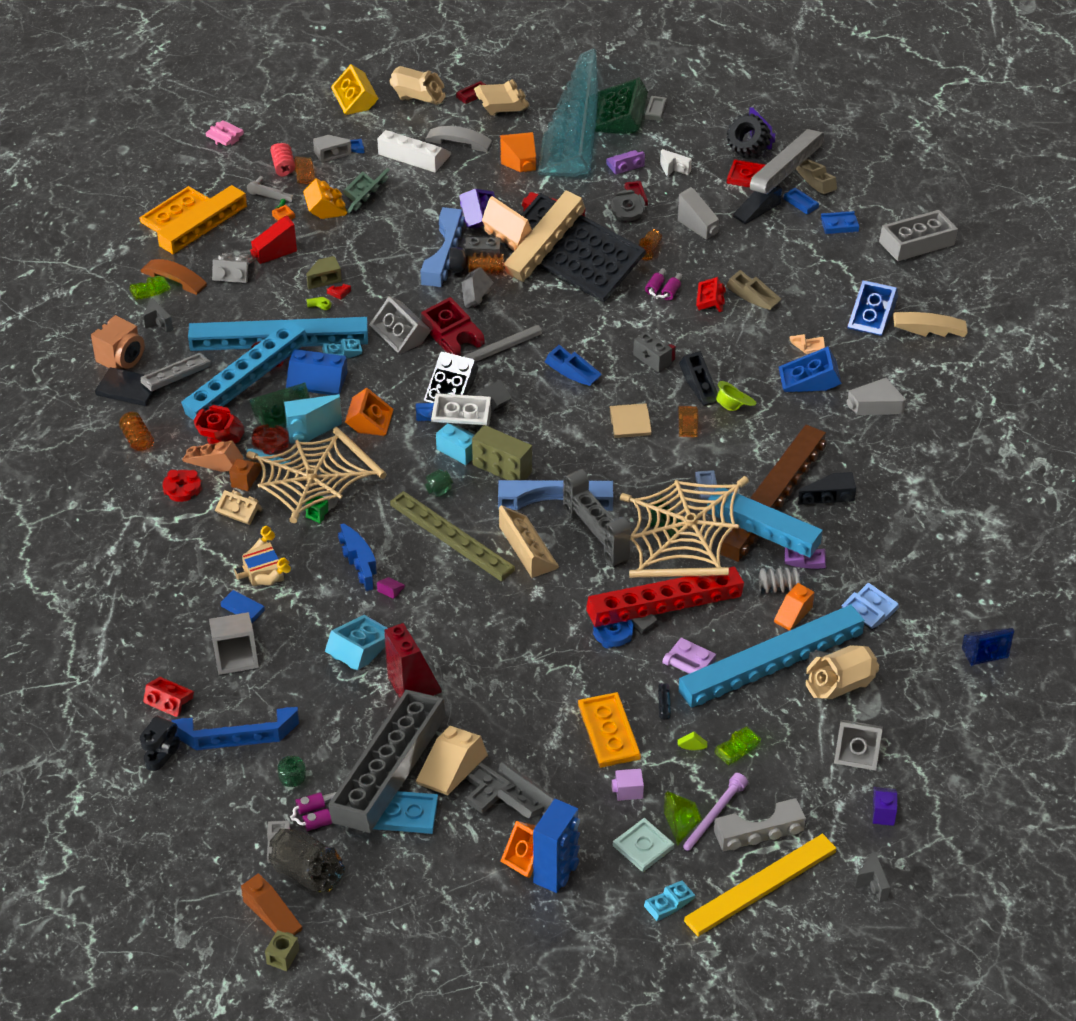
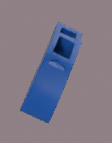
(358, 554)

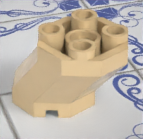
(417, 85)
(502, 97)
(841, 672)

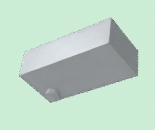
(918, 235)

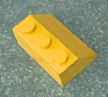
(354, 91)

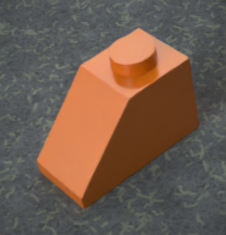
(795, 606)

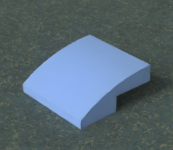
(872, 605)

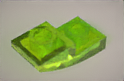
(152, 287)
(738, 746)

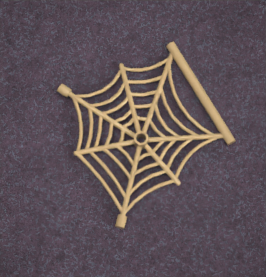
(311, 476)
(689, 522)

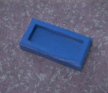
(801, 201)
(240, 604)

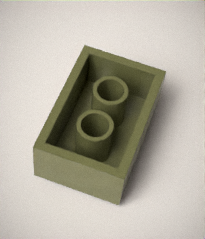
(501, 454)

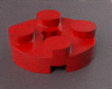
(177, 477)

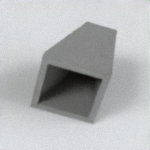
(233, 643)

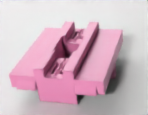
(224, 133)

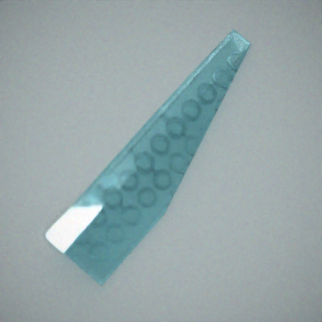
(570, 135)

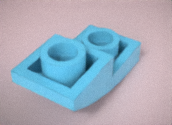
(347, 348)
(670, 901)

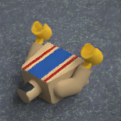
(262, 563)

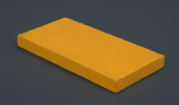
(173, 209)
(609, 729)

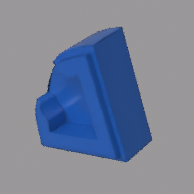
(357, 146)

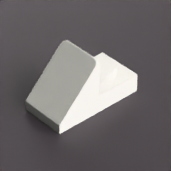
(674, 162)

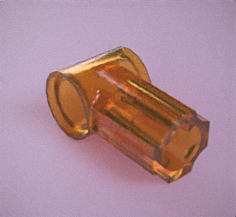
(650, 243)

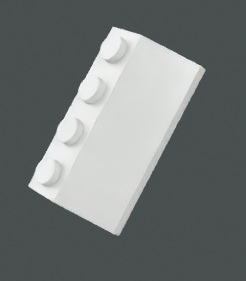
(411, 151)

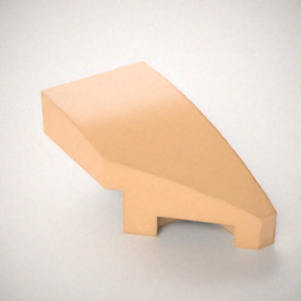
(808, 345)

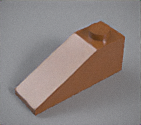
(269, 906)

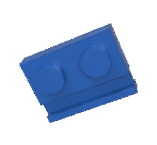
(839, 222)

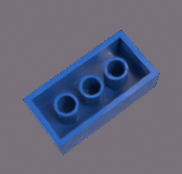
(555, 846)

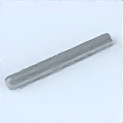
(505, 343)

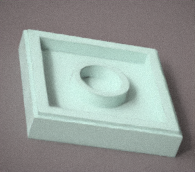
(643, 844)

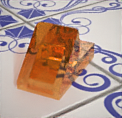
(688, 421)

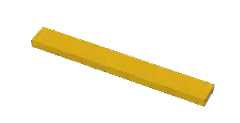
(759, 885)

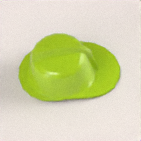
(732, 398)

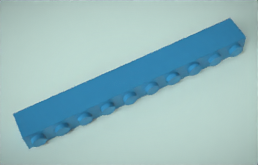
(246, 333)
(770, 656)

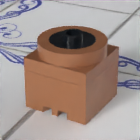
(118, 344)

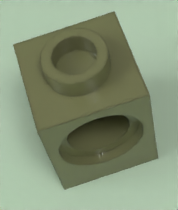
(282, 958)

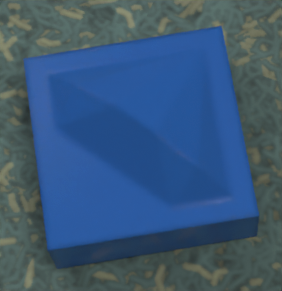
(424, 411)

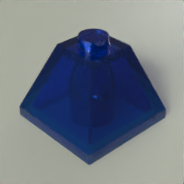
(987, 645)

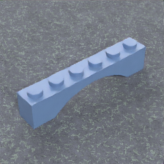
(435, 268)
(519, 493)

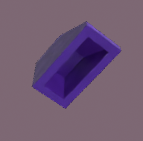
(884, 806)

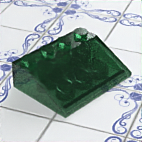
(621, 107)

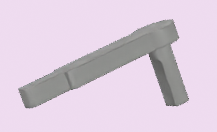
(256, 188)

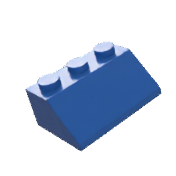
(320, 371)

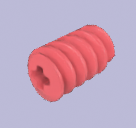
(282, 159)

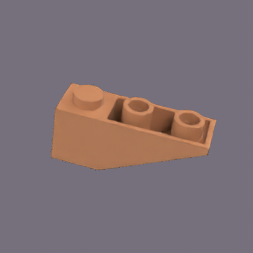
(213, 456)

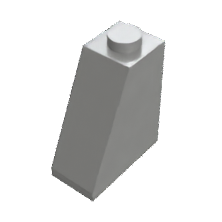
(696, 214)
(876, 399)

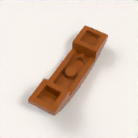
(190, 281)

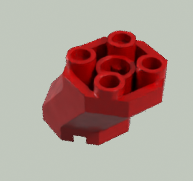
(218, 425)

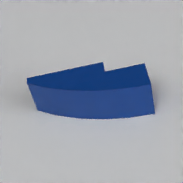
(572, 366)

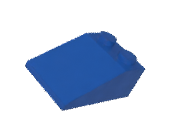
(873, 308)
(811, 372)

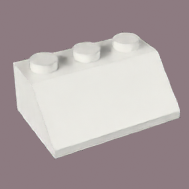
(461, 409)

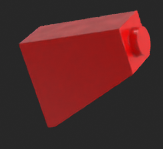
(275, 241)

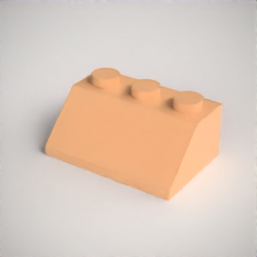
(505, 223)

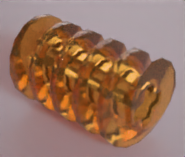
(487, 263)
(136, 431)

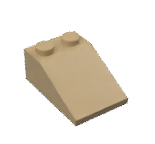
(451, 760)

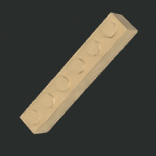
(544, 236)

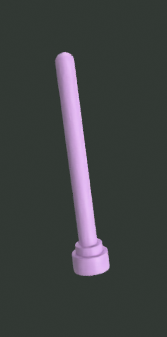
(737, 783)

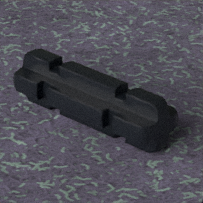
(664, 701)

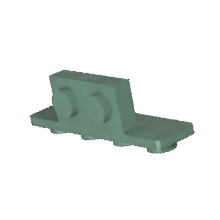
(361, 187)

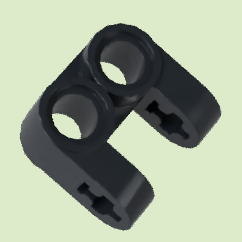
(161, 742)

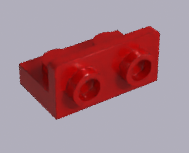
(711, 294)
(167, 696)

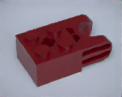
(451, 326)

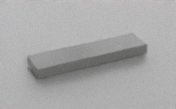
(175, 371)

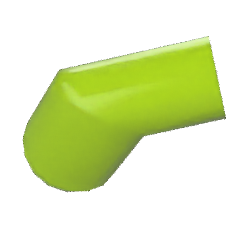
(320, 302)

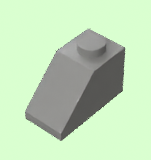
(331, 147)

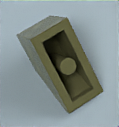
(323, 273)

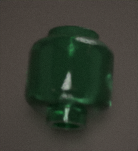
(438, 482)
(291, 771)

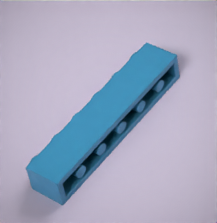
(770, 523)

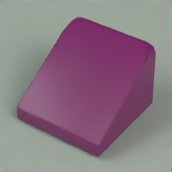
(389, 587)

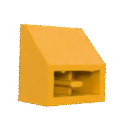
(324, 200)

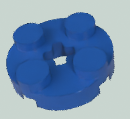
(614, 638)

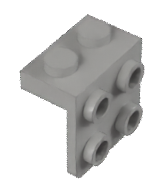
(231, 268)

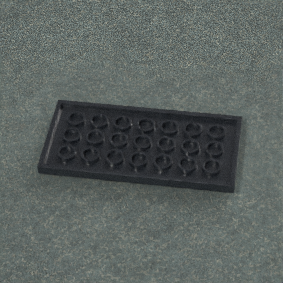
(587, 253)

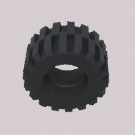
(740, 128)

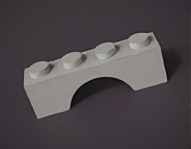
(736, 832)

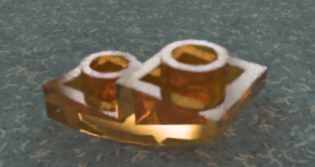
(304, 170)

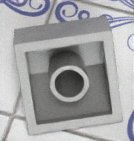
(858, 745)

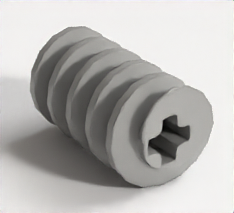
(778, 579)

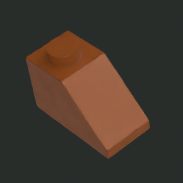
(244, 473)

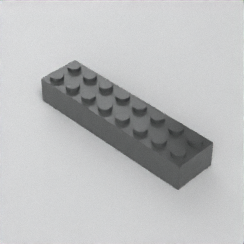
(387, 761)

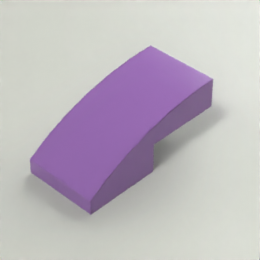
(816, 561)

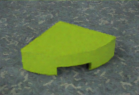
(692, 742)

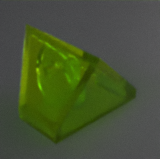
(681, 815)

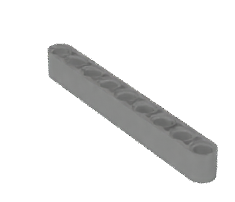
(786, 161)

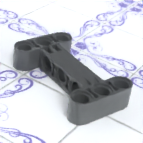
(610, 532)

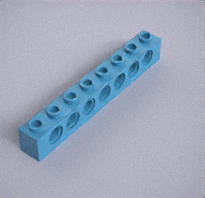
(247, 369)

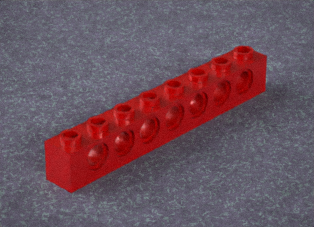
(663, 597)

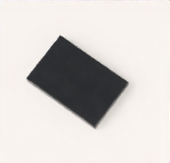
(124, 386)

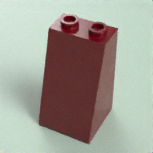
(406, 663)

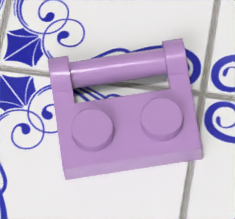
(690, 654)

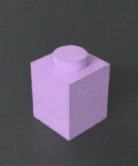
(628, 784)

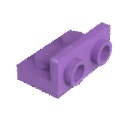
(626, 161)

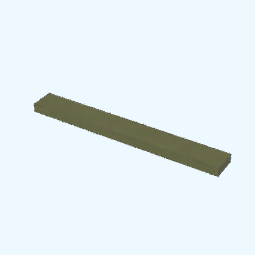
(452, 536)

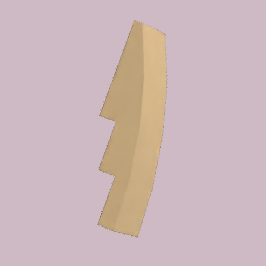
(924, 323)

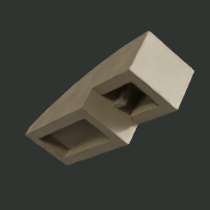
(817, 177)
(752, 290)

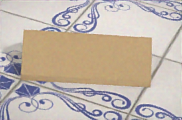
(526, 542)

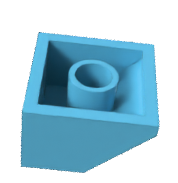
(455, 443)

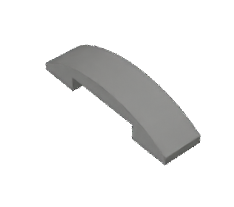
(459, 134)

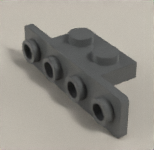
(523, 793)

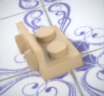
(237, 507)

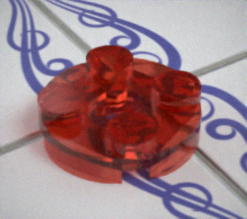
(270, 438)

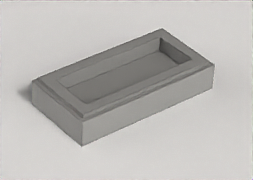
(655, 108)

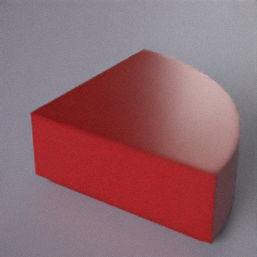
(339, 292)

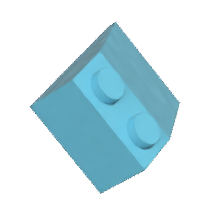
(312, 417)
(357, 642)

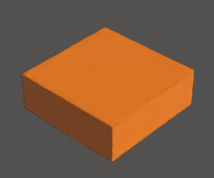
(283, 211)

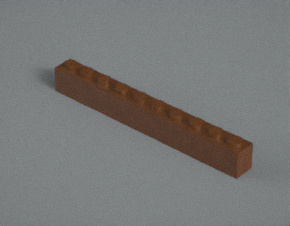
(778, 486)

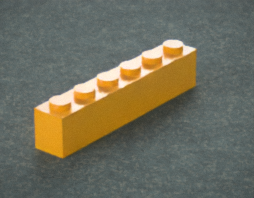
(202, 219)

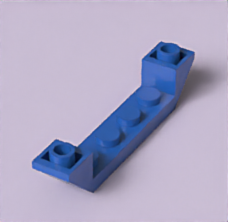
(238, 735)

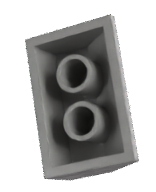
(399, 326)

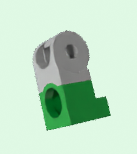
(317, 511)

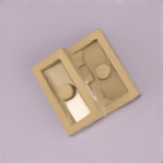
(630, 420)

